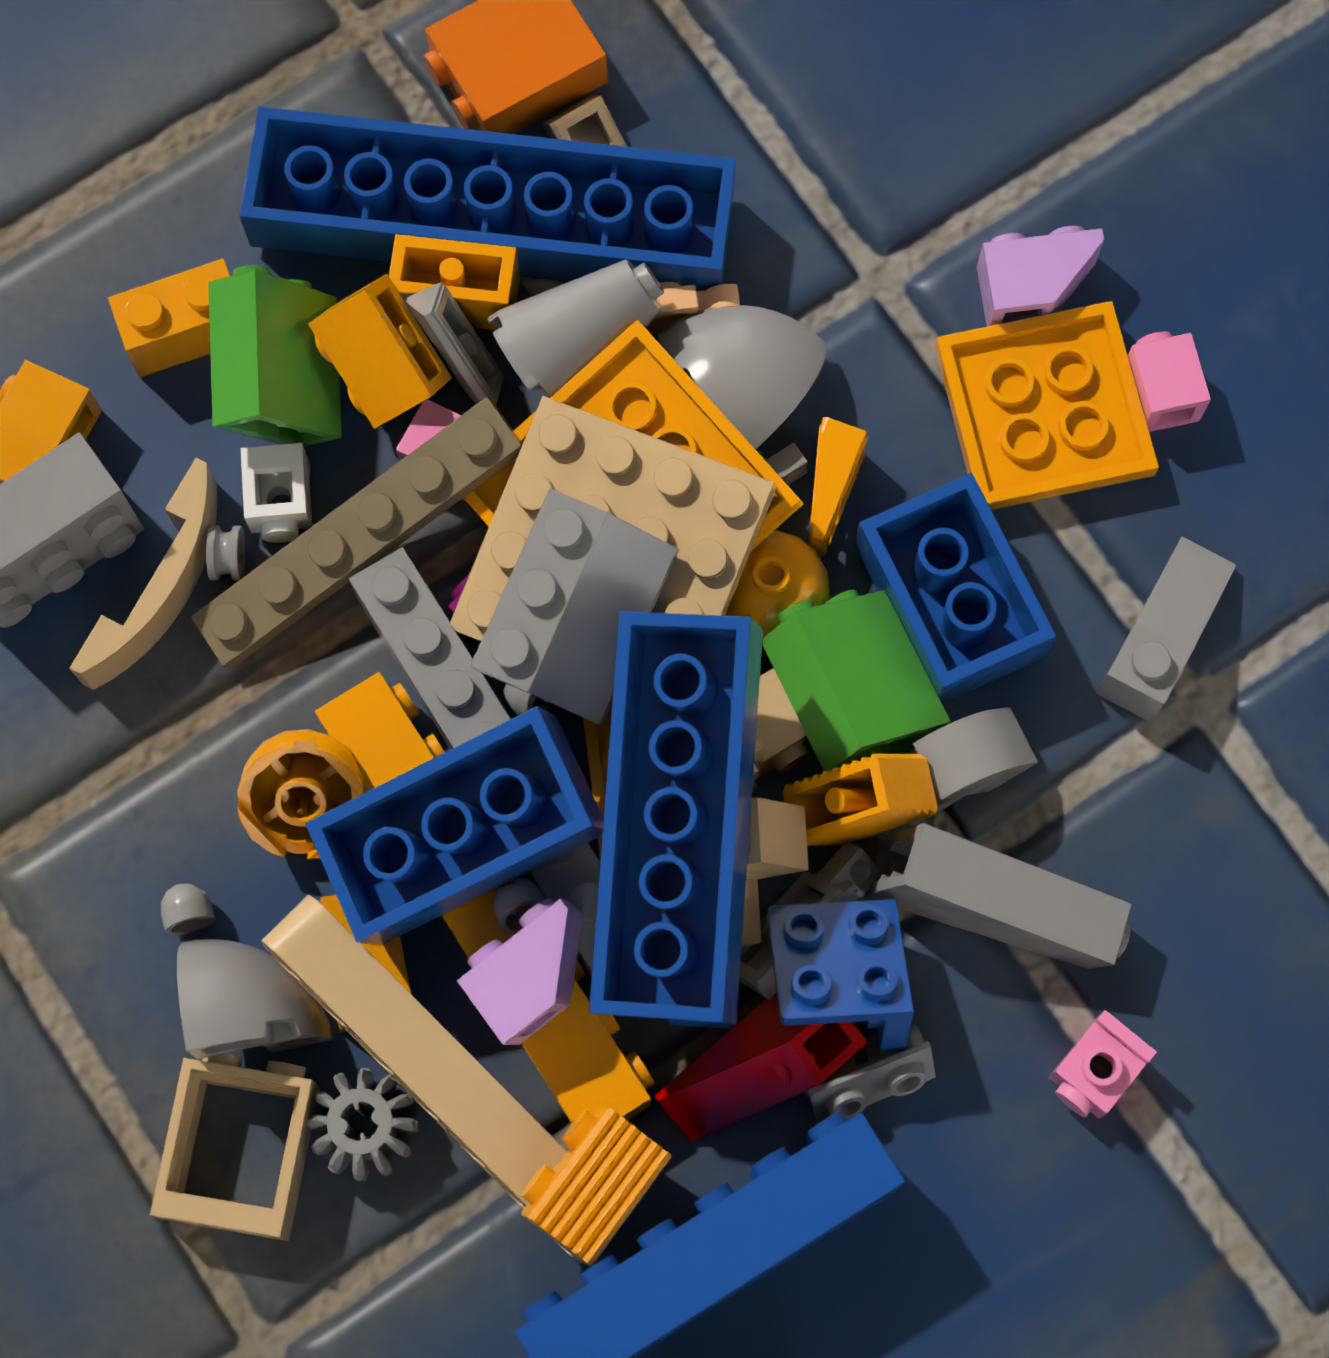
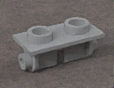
(881, 1076)

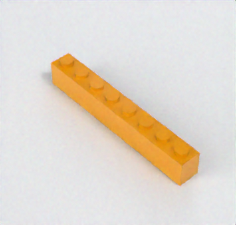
(574, 1047)

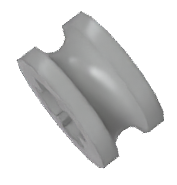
(225, 552)

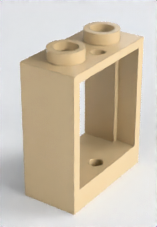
(226, 1071)

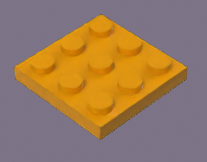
(1046, 405)

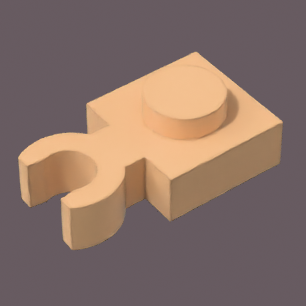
(684, 300)

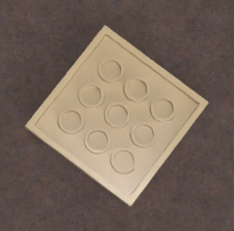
(656, 486)

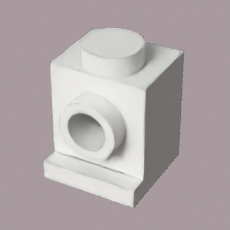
(270, 473)

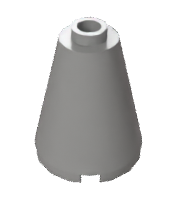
(569, 325)

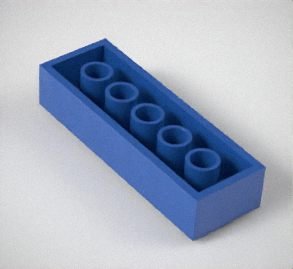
(677, 817)
(719, 1250)

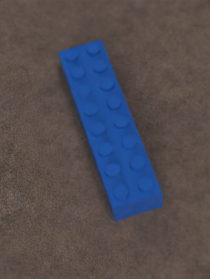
(562, 203)

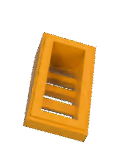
(838, 461)

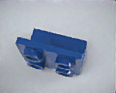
(842, 967)

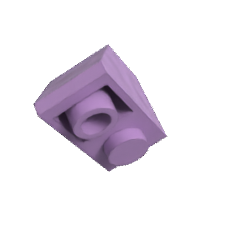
(1035, 273)
(530, 975)

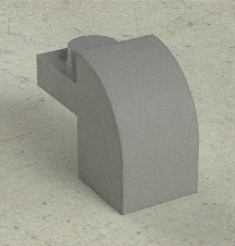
(974, 755)

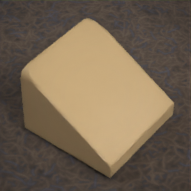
(585, 122)

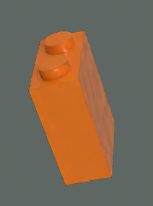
(514, 61)

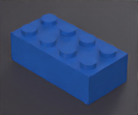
(456, 827)

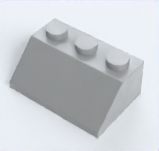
(563, 605)

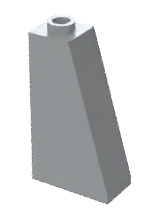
(998, 897)

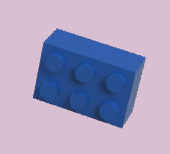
(955, 587)

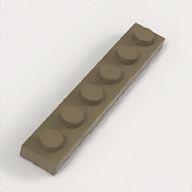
(358, 533)

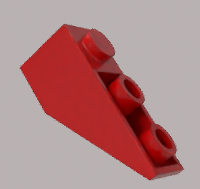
(755, 1069)

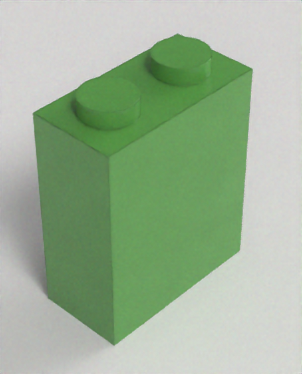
(266, 360)
(853, 677)

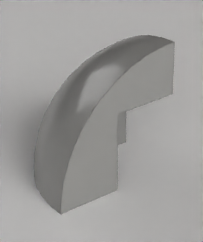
(747, 363)
(242, 1000)

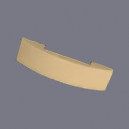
(116, 647)

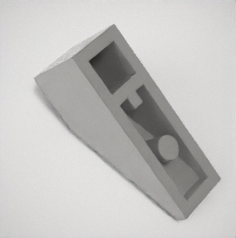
(1166, 630)

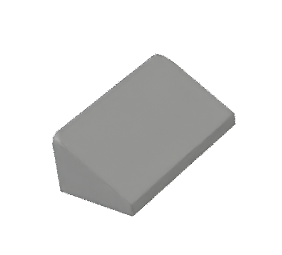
(456, 342)

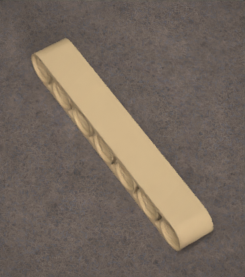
(412, 1047)

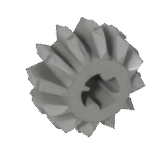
(341, 1132)

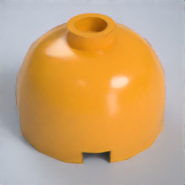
(777, 576)
(291, 783)

